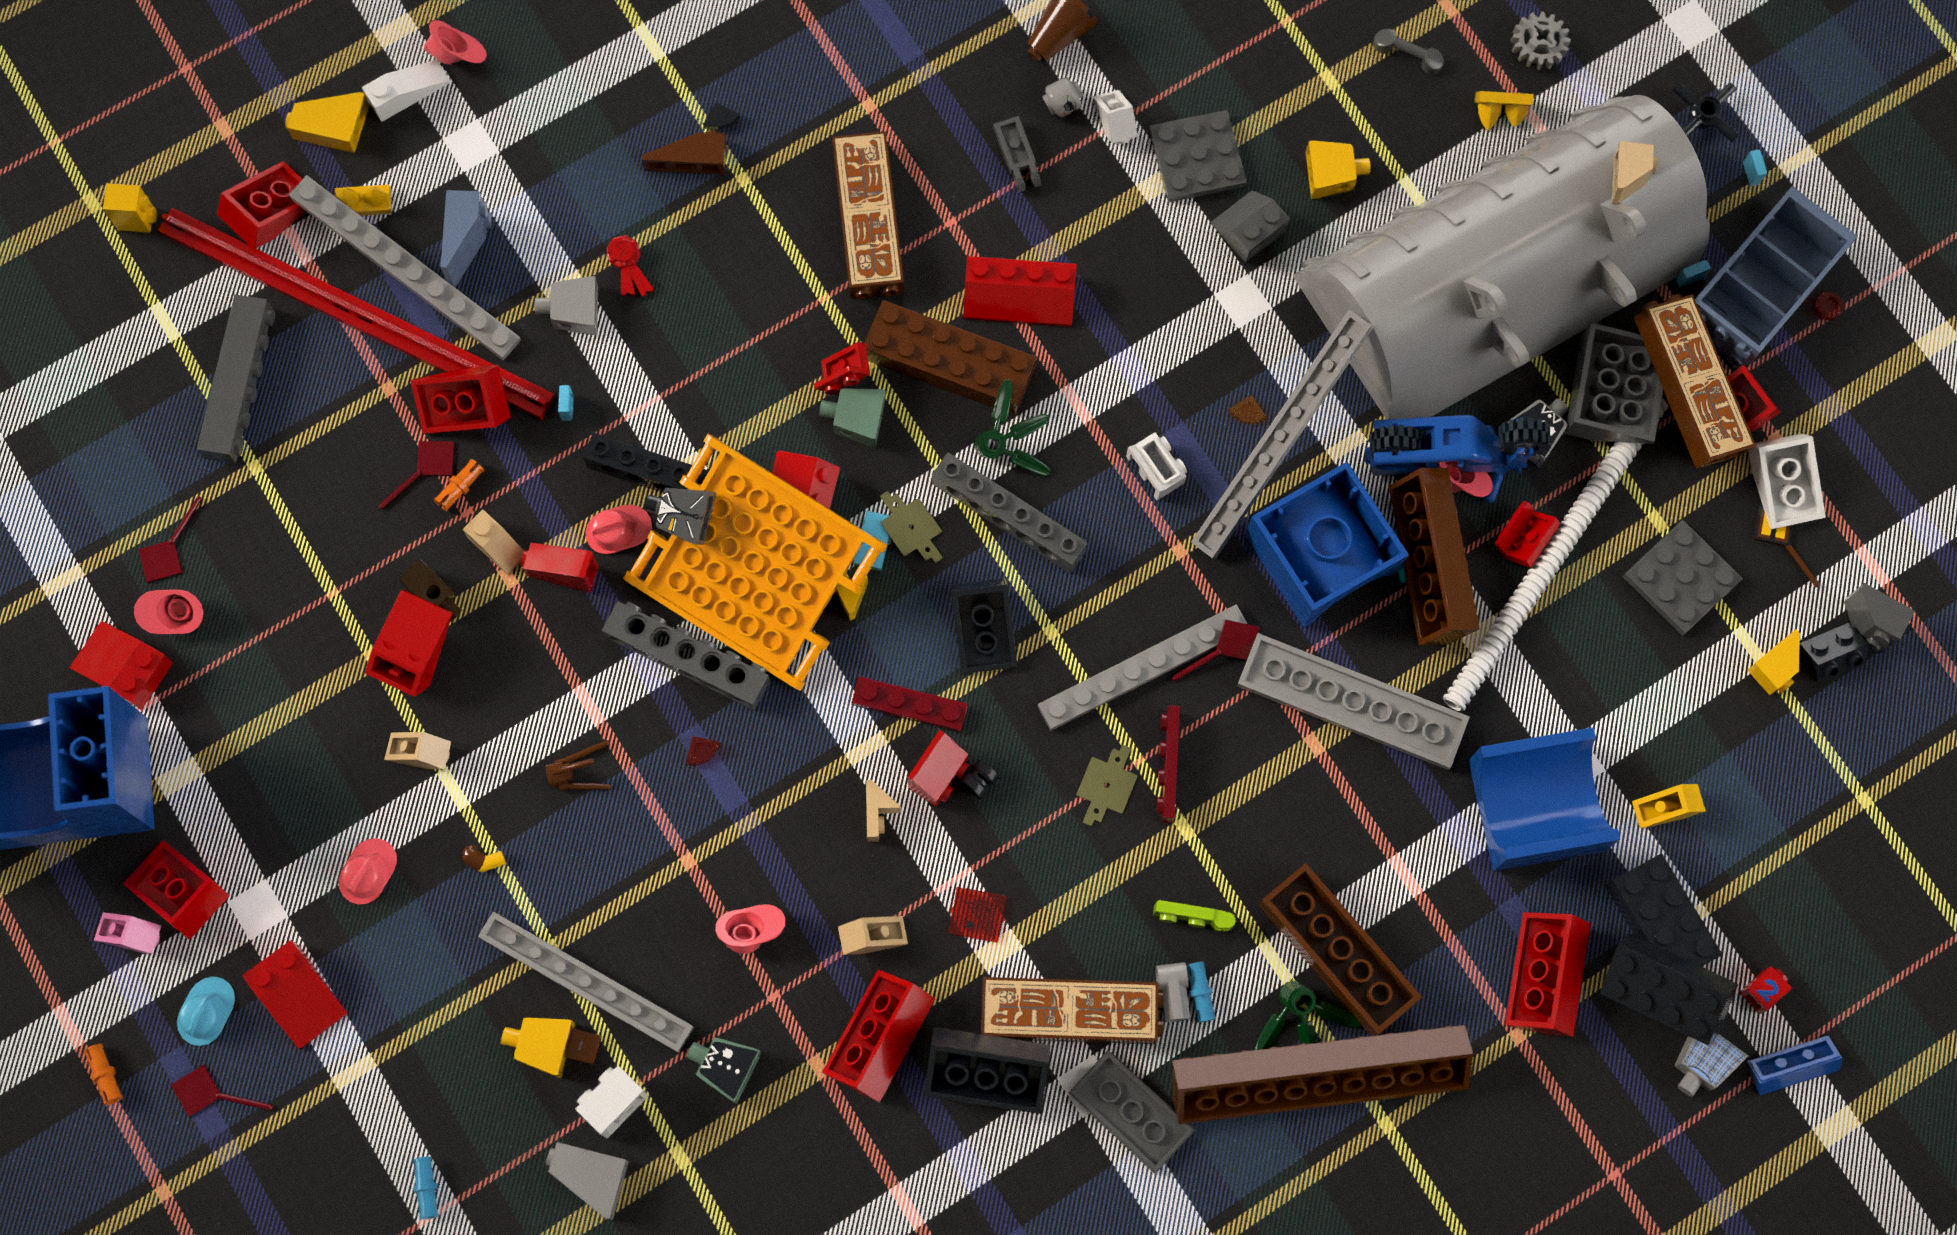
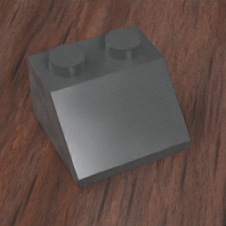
(1251, 224)
(1877, 617)

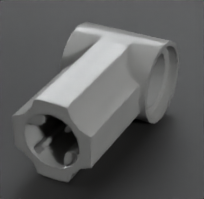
(1174, 981)

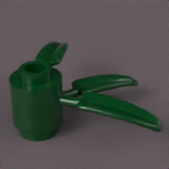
(1017, 431)
(1302, 1001)

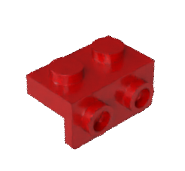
(844, 369)
(1526, 535)

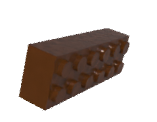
(947, 356)
(1436, 558)
(1339, 950)

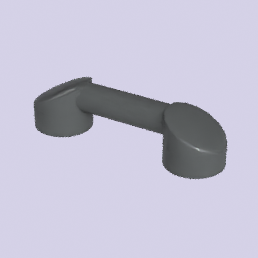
(1431, 59)

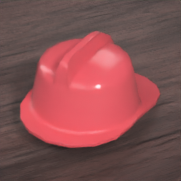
(452, 45)
(1474, 483)
(618, 529)
(168, 612)
(367, 871)
(749, 927)

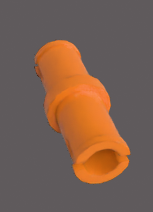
(458, 485)
(103, 1074)

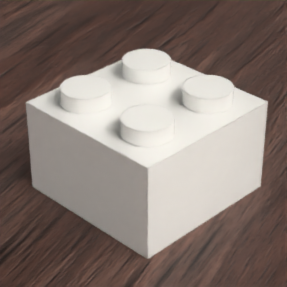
(611, 1101)

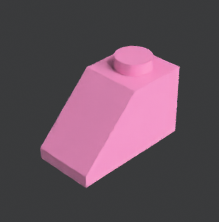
(128, 932)

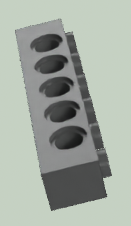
(1009, 512)
(627, 615)

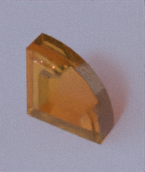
(1247, 411)

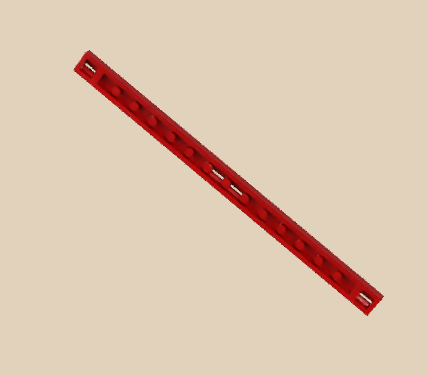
(326, 298)

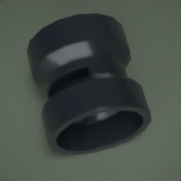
(979, 779)

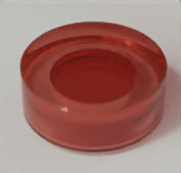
(1828, 306)

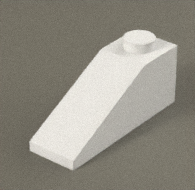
(404, 87)

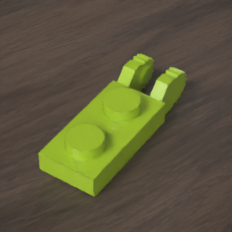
(1195, 915)

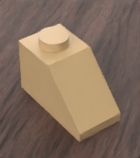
(1631, 169)
(494, 541)
(418, 750)
(872, 934)

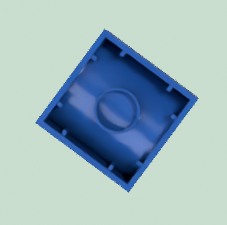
(1325, 542)
(1540, 799)

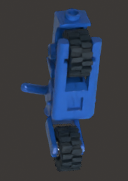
(1401, 449)

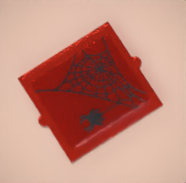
(977, 914)

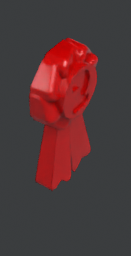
(624, 254)

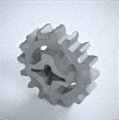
(1540, 40)

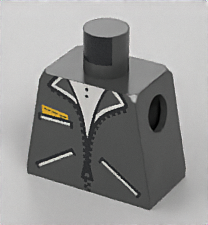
(683, 512)

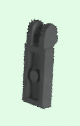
(1016, 151)

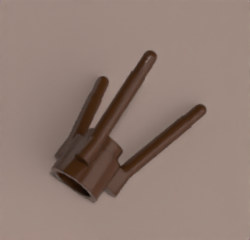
(561, 770)

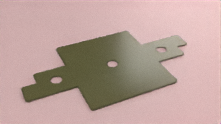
(910, 539)
(1111, 772)

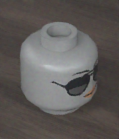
(1063, 97)

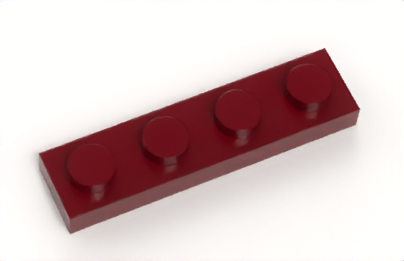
(909, 704)
(1167, 776)

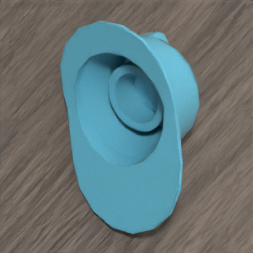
(206, 1011)

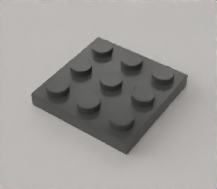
(1197, 156)
(1682, 577)

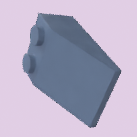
(463, 232)

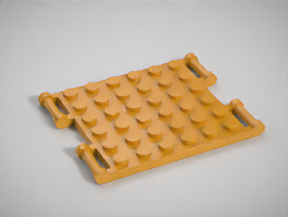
(763, 564)

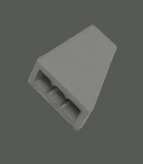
(589, 1175)

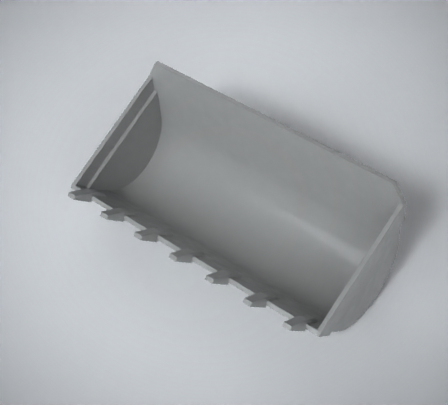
(1513, 258)

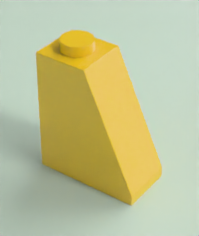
(329, 121)

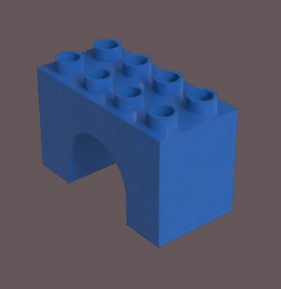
(76, 771)

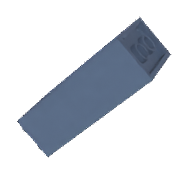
(1771, 276)

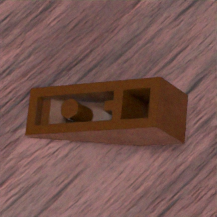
(694, 154)

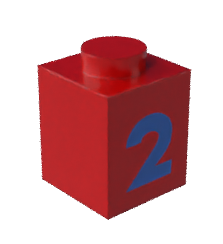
(1766, 989)

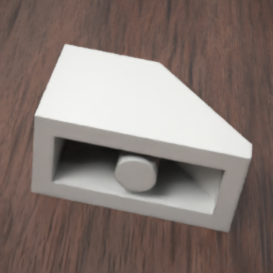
(1116, 117)

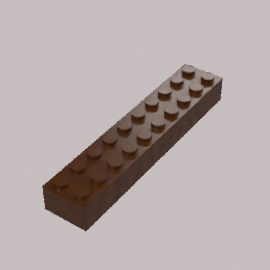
(1321, 1074)

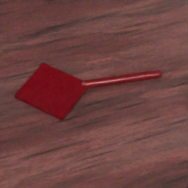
(434, 459)
(162, 559)
(1235, 641)
(199, 1090)

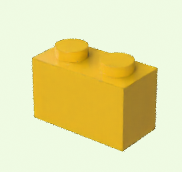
(129, 208)

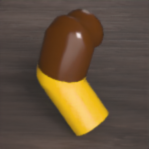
(481, 862)

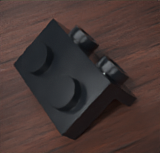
(1835, 652)

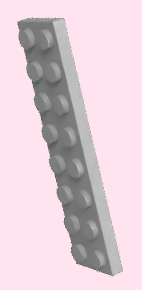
(1353, 701)

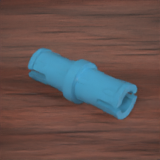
(1200, 992)
(425, 1188)

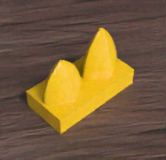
(1491, 104)
(366, 199)

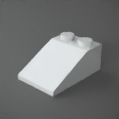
(1788, 480)

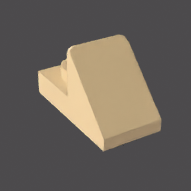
(877, 803)

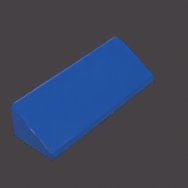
(1794, 1065)

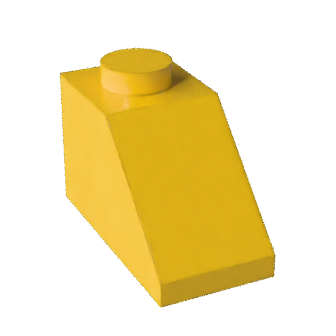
(1778, 665)
(1669, 805)

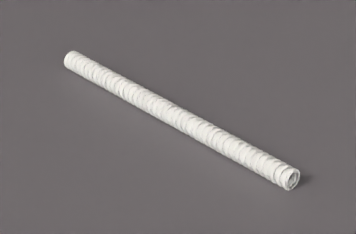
(1542, 572)

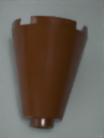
(1059, 27)

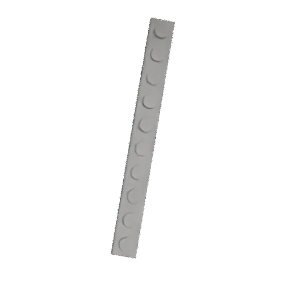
(405, 267)
(1282, 433)

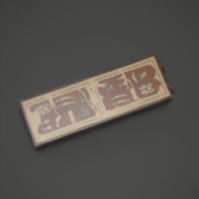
(868, 215)
(1694, 380)
(1072, 1010)

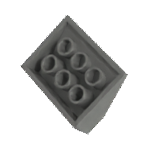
(1614, 388)

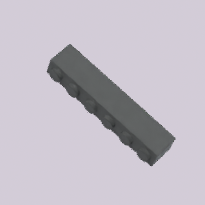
(235, 379)

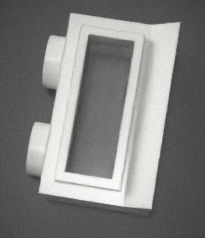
(1158, 464)

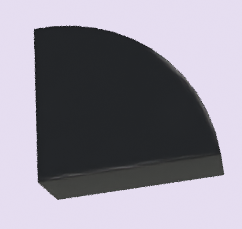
(720, 117)

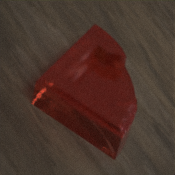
(701, 751)

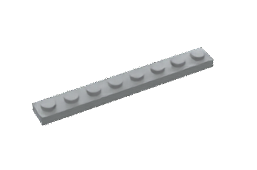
(1136, 670)
(586, 982)

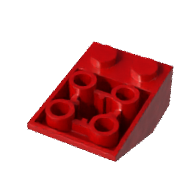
(409, 644)

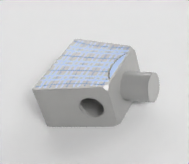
(1707, 1064)

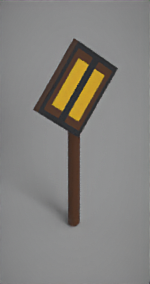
(1781, 537)

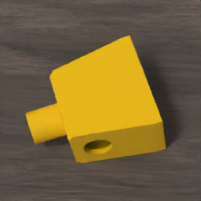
(1333, 168)
(541, 1043)

